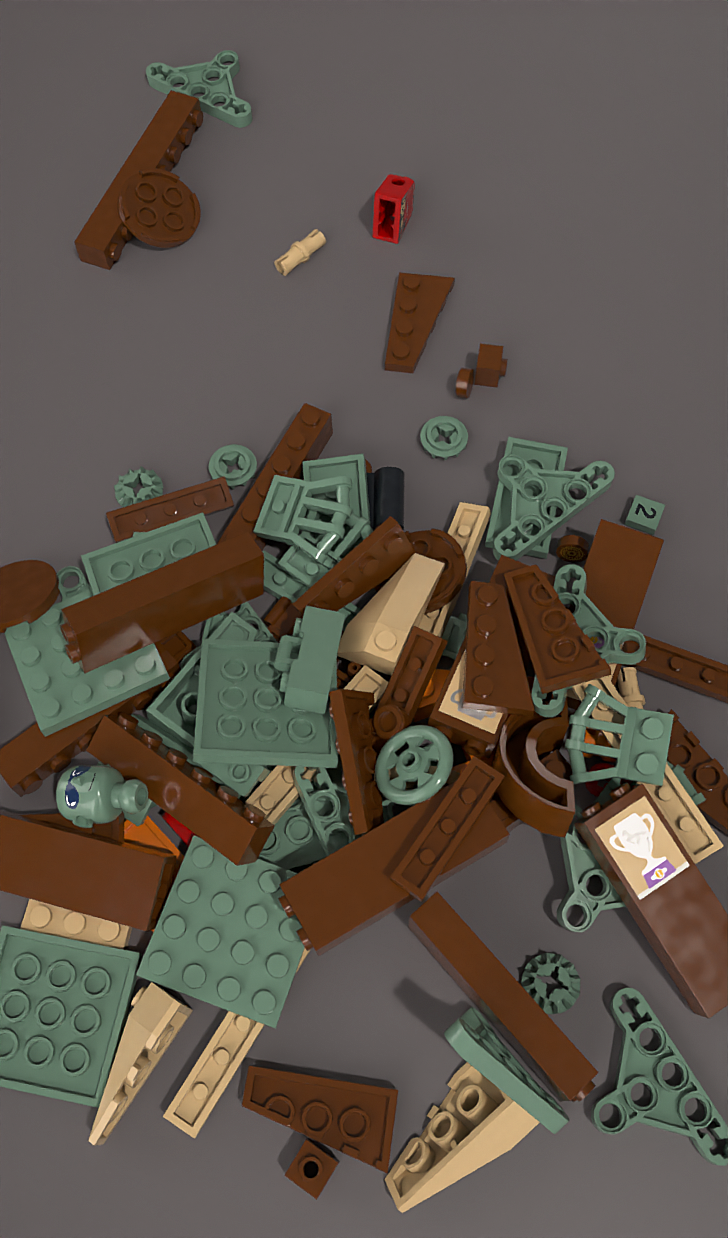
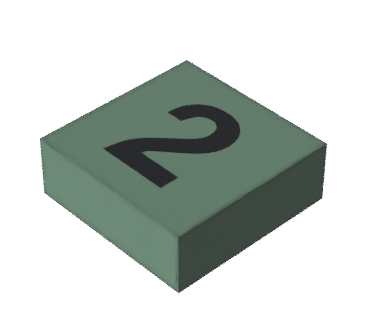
(644, 514)

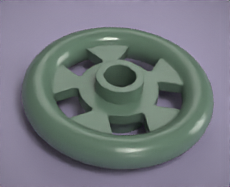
(418, 772)

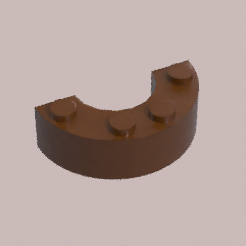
(528, 787)

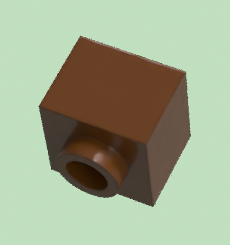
(490, 365)
(325, 1162)

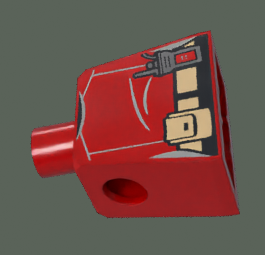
(396, 198)

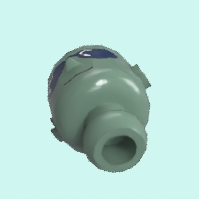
(98, 795)

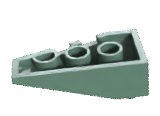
(177, 704)

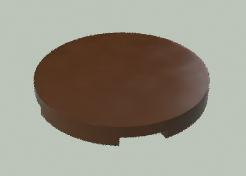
(159, 208)
(445, 549)
(26, 591)

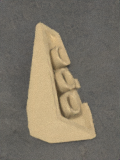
(386, 621)
(145, 1039)
(463, 1135)

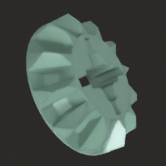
(447, 427)
(230, 455)
(124, 489)
(560, 999)

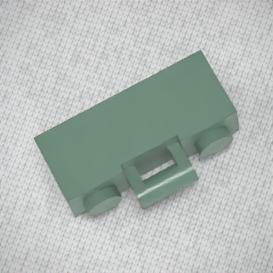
(310, 676)

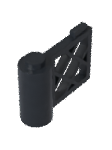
(386, 495)

